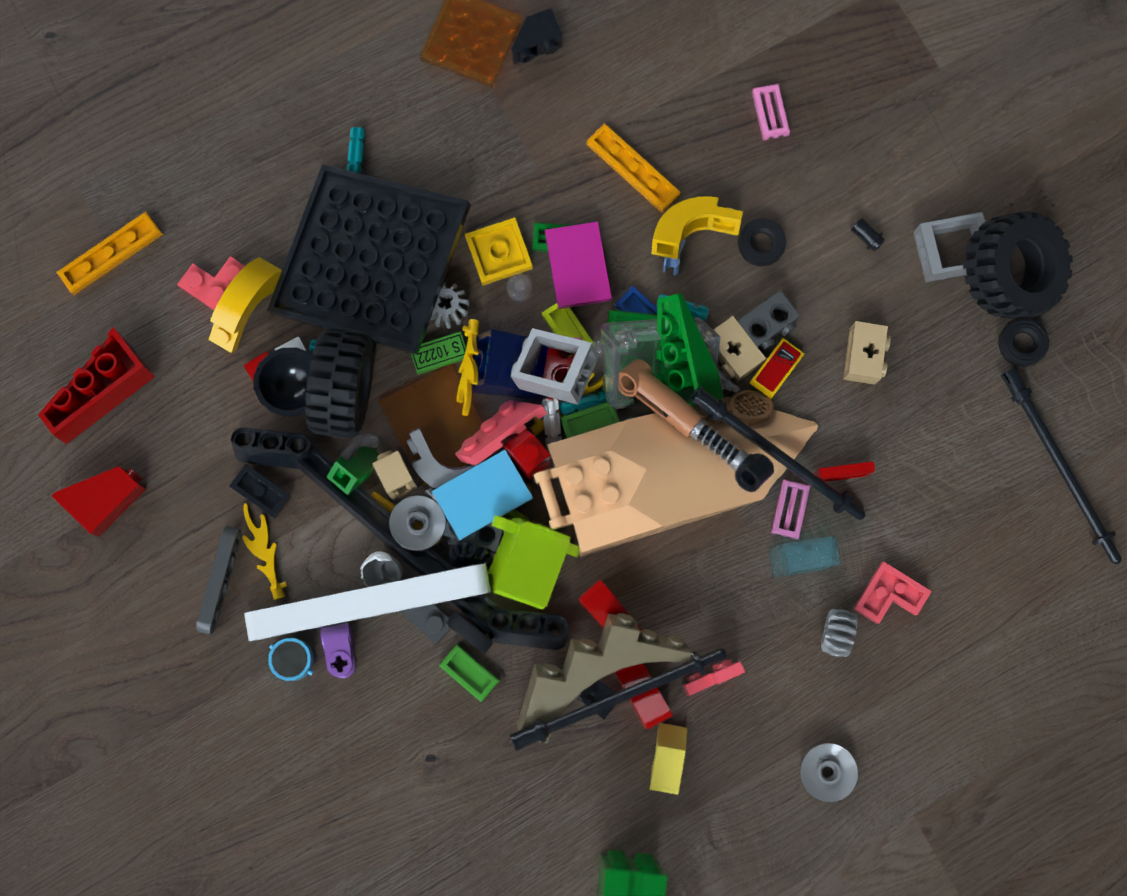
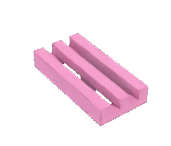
(774, 132)
(779, 508)

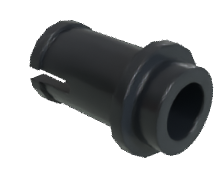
(868, 235)

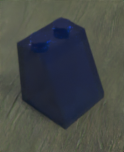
(495, 361)

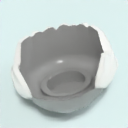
(381, 569)

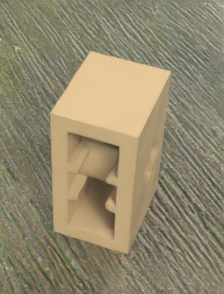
(748, 355)
(857, 365)
(394, 474)

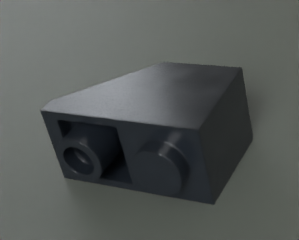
(537, 37)

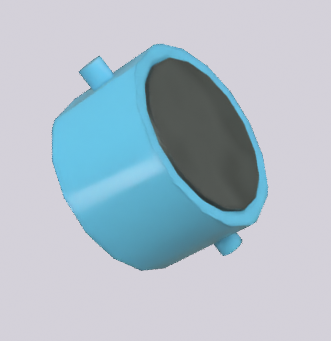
(291, 659)

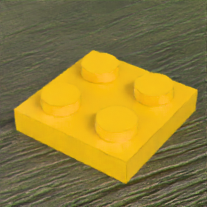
(498, 251)

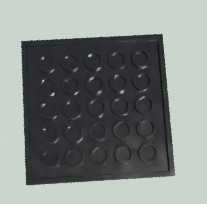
(369, 258)

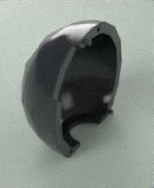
(282, 381)

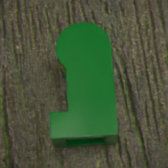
(352, 473)

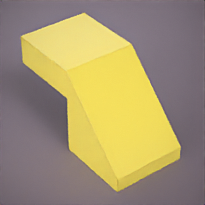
(668, 758)

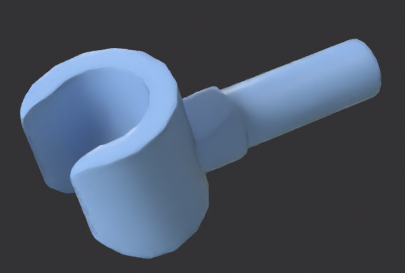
(675, 263)

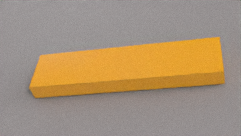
(633, 168)
(109, 253)

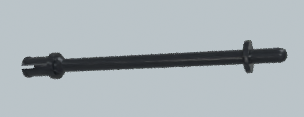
(1022, 396)
(718, 411)
(541, 730)

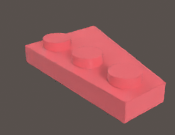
(506, 422)

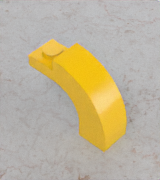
(689, 217)
(239, 300)

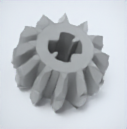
(457, 303)
(839, 632)

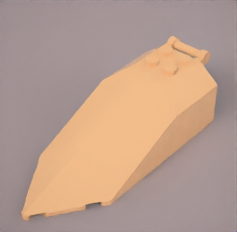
(653, 478)

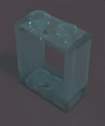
(800, 558)

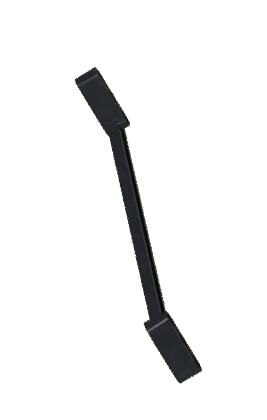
(376, 519)

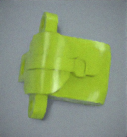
(528, 561)

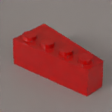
(96, 388)

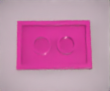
(578, 265)

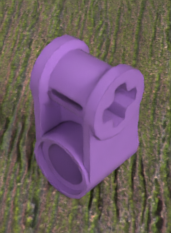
(337, 644)

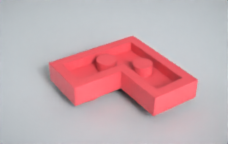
(206, 287)
(890, 586)
(722, 672)

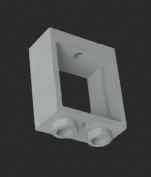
(928, 249)
(578, 373)

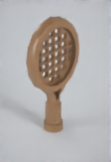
(747, 395)

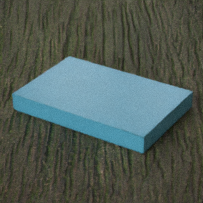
(481, 493)

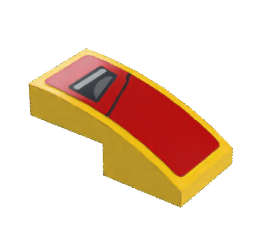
(776, 368)

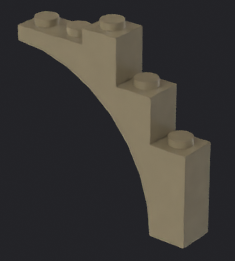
(586, 662)

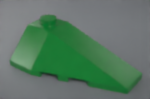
(682, 351)

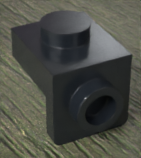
(596, 692)

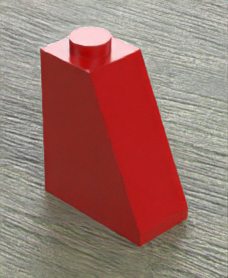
(527, 454)
(101, 499)
(600, 602)
(649, 706)

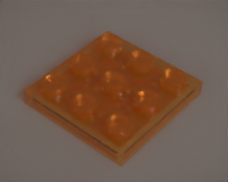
(471, 39)

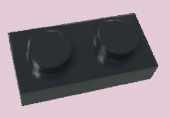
(260, 491)

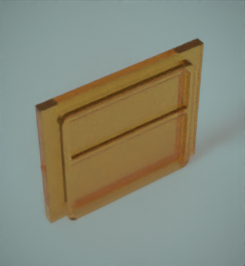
(434, 410)

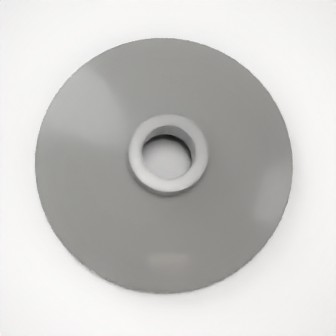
(414, 510)
(843, 774)

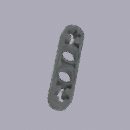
(219, 580)

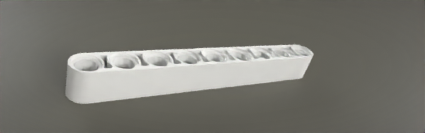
(367, 602)

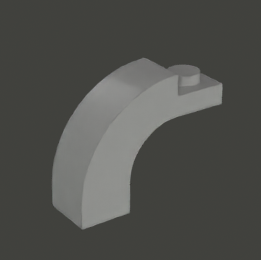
(427, 466)

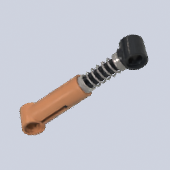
(639, 381)

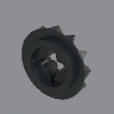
(474, 553)

